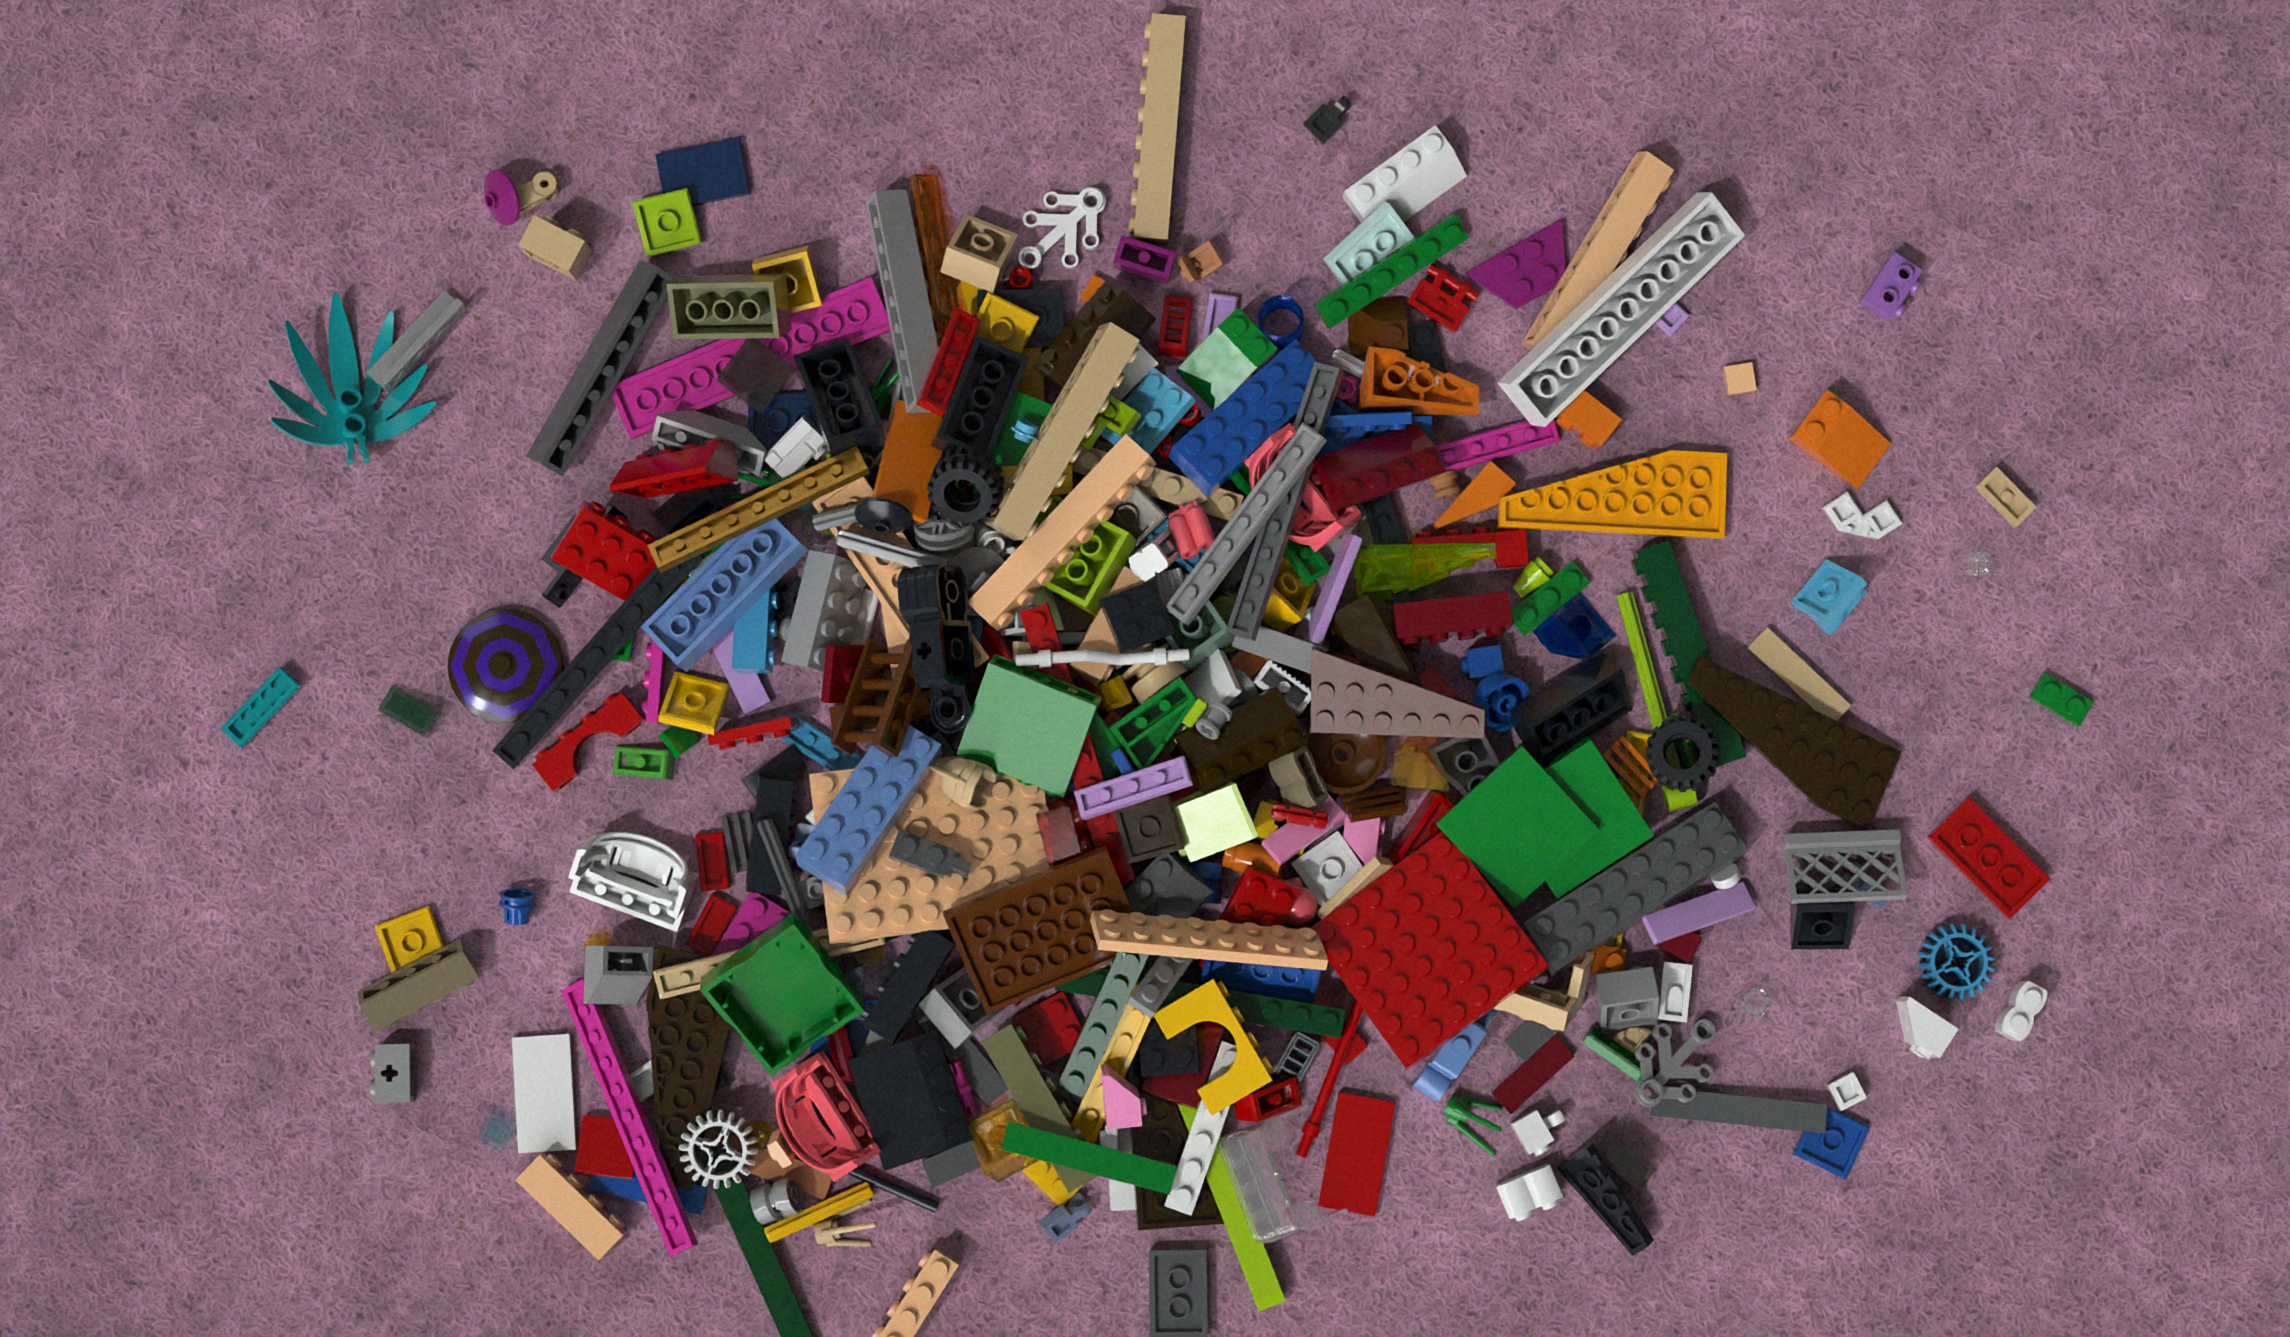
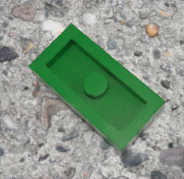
(2061, 699)

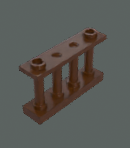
(893, 715)

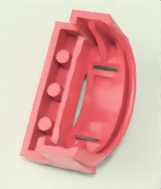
(1325, 524)
(804, 1131)

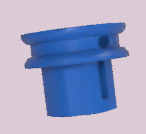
(517, 905)

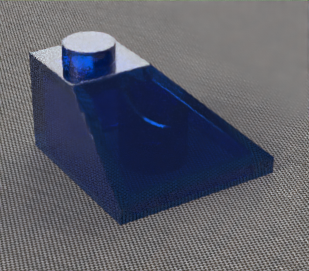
(1575, 630)

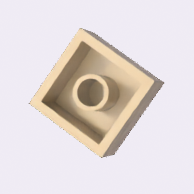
(555, 247)
(979, 253)

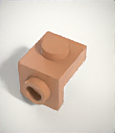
(1201, 262)

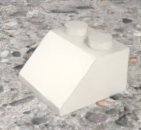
(1923, 1028)

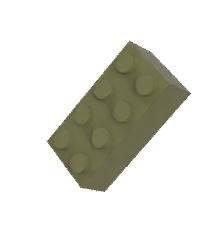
(729, 306)

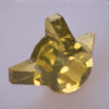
(758, 1126)

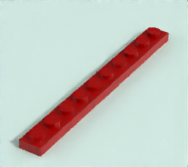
(1088, 772)

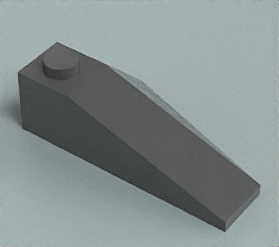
(1463, 760)

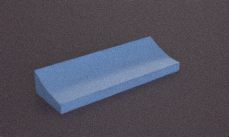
(722, 591)

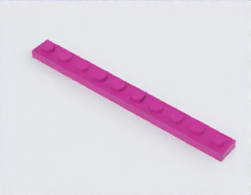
(631, 1121)

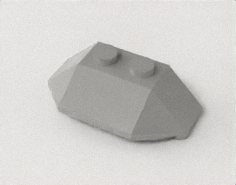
(692, 427)

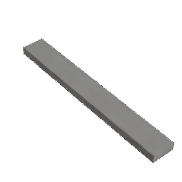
(1245, 524)

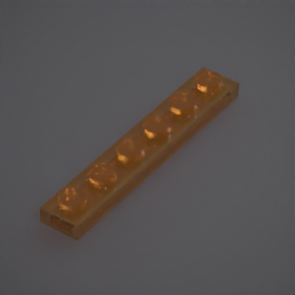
(933, 245)

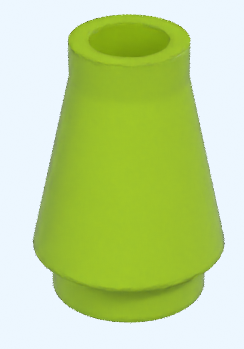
(1532, 577)

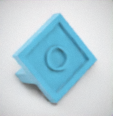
(1830, 595)

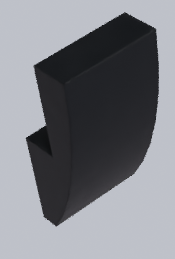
(784, 764)

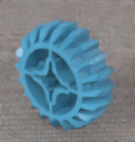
(1951, 950)

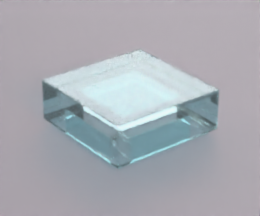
(496, 1132)

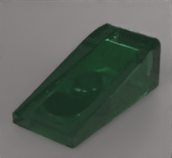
(409, 711)

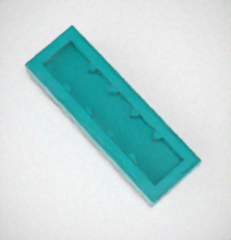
(261, 707)

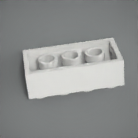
(1408, 178)

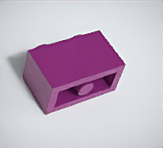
(1144, 260)

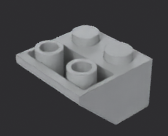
(616, 974)

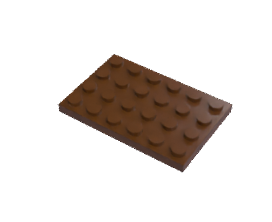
(1037, 929)

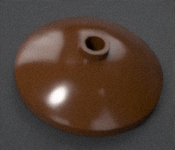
(1360, 768)

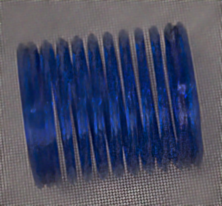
(1281, 302)

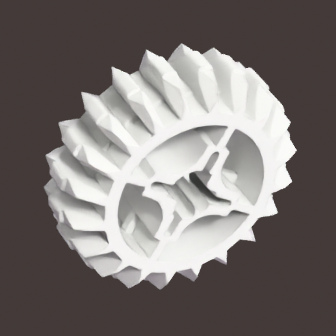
(731, 1153)

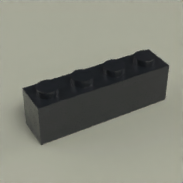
(772, 801)

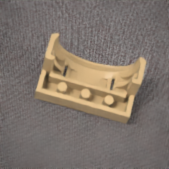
(1547, 1006)

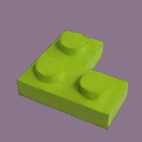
(1116, 417)

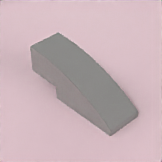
(1279, 648)

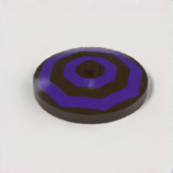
(503, 664)

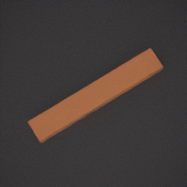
(809, 1179)

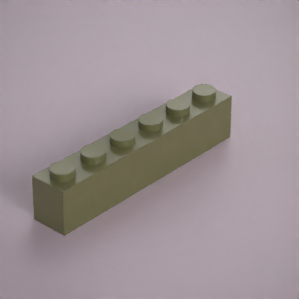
(1034, 1092)

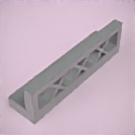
(417, 341)

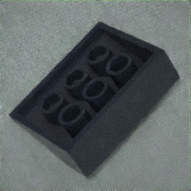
(910, 1100)

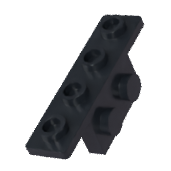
(565, 580)

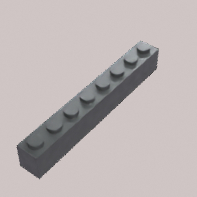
(600, 368)

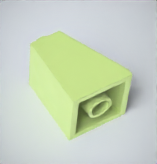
(1213, 821)

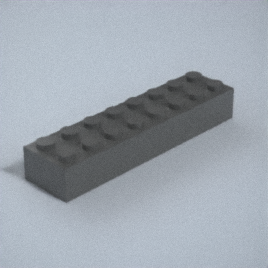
(1634, 888)

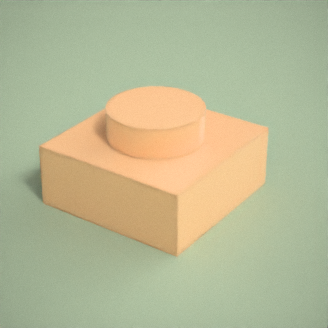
(780, 1150)

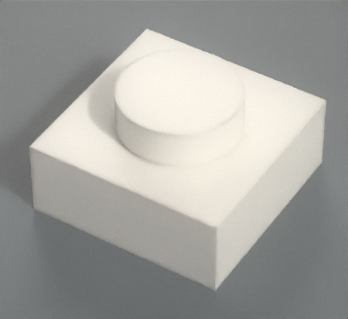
(1846, 1091)

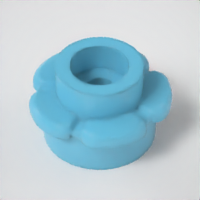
(1025, 430)

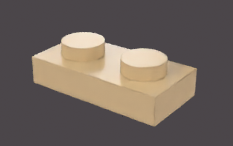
(2005, 497)

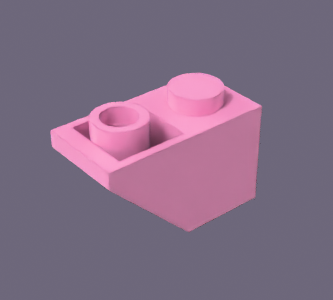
(1363, 837)

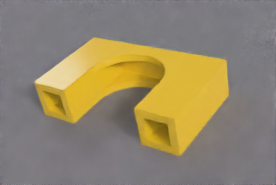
(1248, 1069)

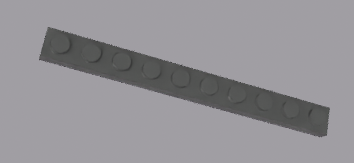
(1275, 533)

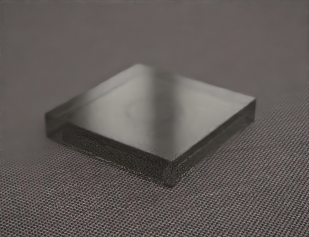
(755, 374)

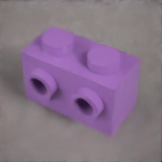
(1891, 287)

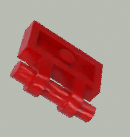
(1437, 304)

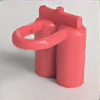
(1191, 529)

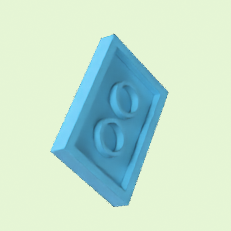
(1161, 407)

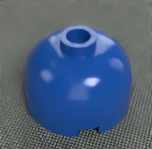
(1498, 695)

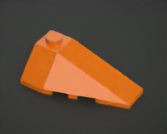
(1400, 383)

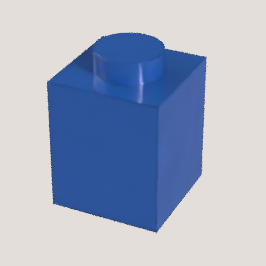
(1482, 662)

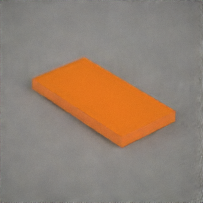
(908, 460)

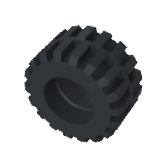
(958, 504)
(1682, 729)

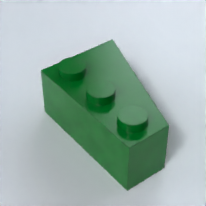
(1153, 722)

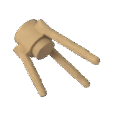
(828, 1230)

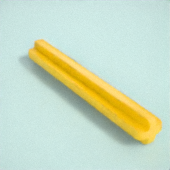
(818, 1212)

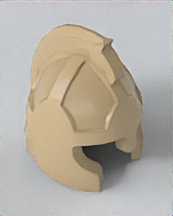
(961, 778)

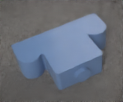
(1451, 1058)

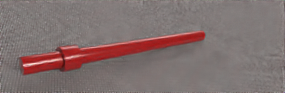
(1311, 1127)

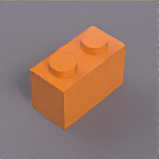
(1589, 420)

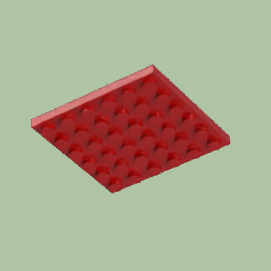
(1428, 949)

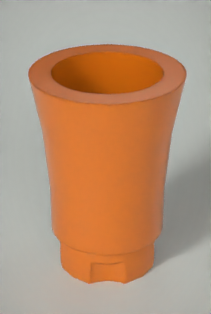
(1251, 854)

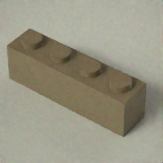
(418, 985)

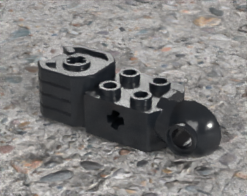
(941, 641)

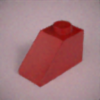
(1269, 1100)

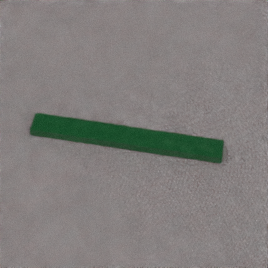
(759, 1253)

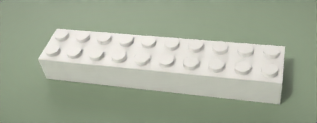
(1621, 309)

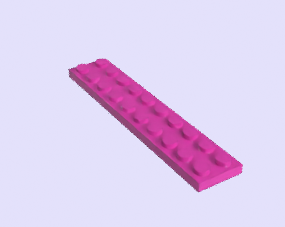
(691, 378)

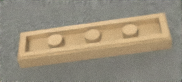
(1797, 675)

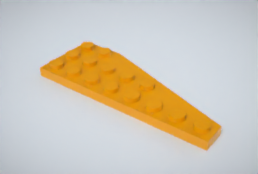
(1650, 496)

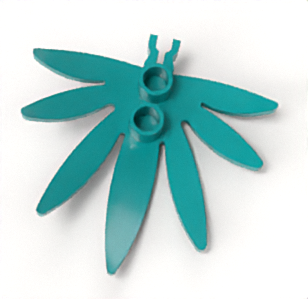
(349, 415)

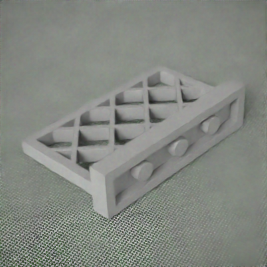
(1839, 845)

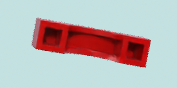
(1510, 543)
(559, 764)

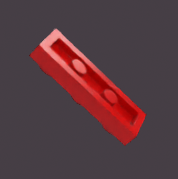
(753, 733)

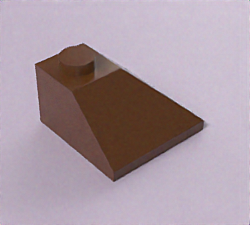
(1378, 325)

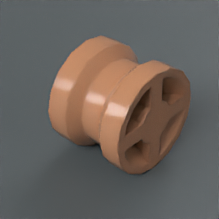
(1445, 486)

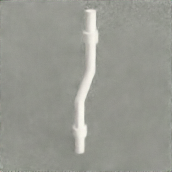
(1045, 658)

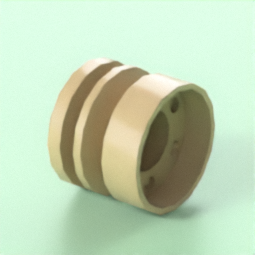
(1152, 677)

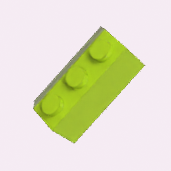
(1093, 567)

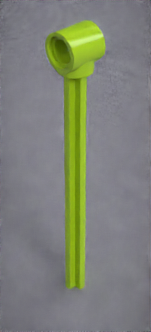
(1674, 799)

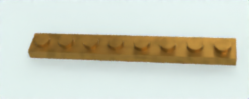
(758, 509)

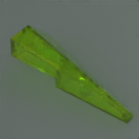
(1410, 566)

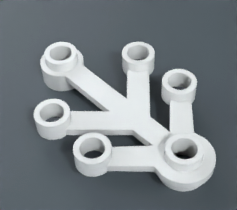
(1065, 225)

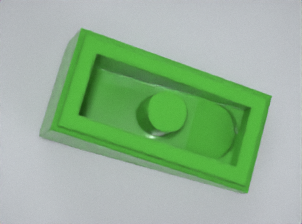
(644, 762)

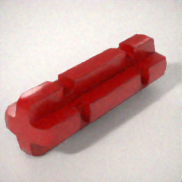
(1299, 815)

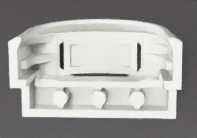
(642, 858)

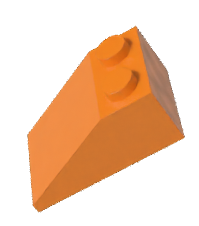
(1840, 439)

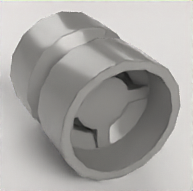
(774, 1201)

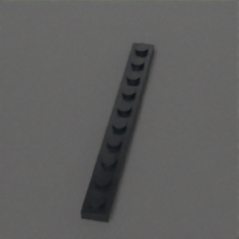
(590, 662)

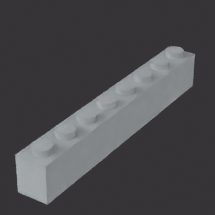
(904, 290)

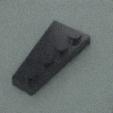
(1602, 1192)

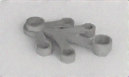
(1671, 1066)

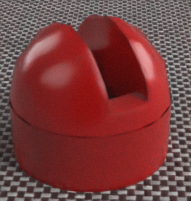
(1023, 272)

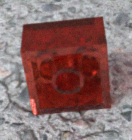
(1063, 831)

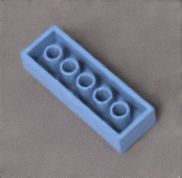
(867, 810)

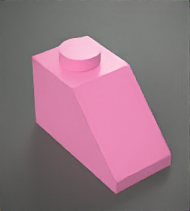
(1121, 1101)

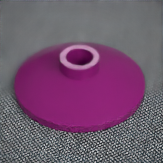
(501, 197)

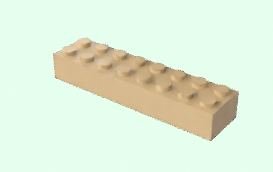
(1063, 430)

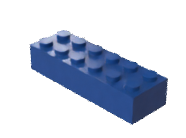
(1244, 420)

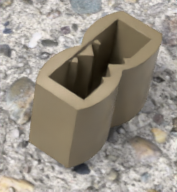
(1298, 779)

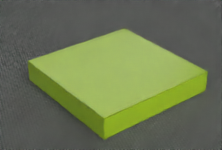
(667, 222)

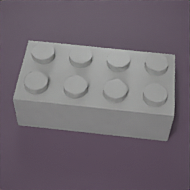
(823, 610)

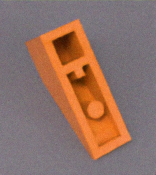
(1478, 496)

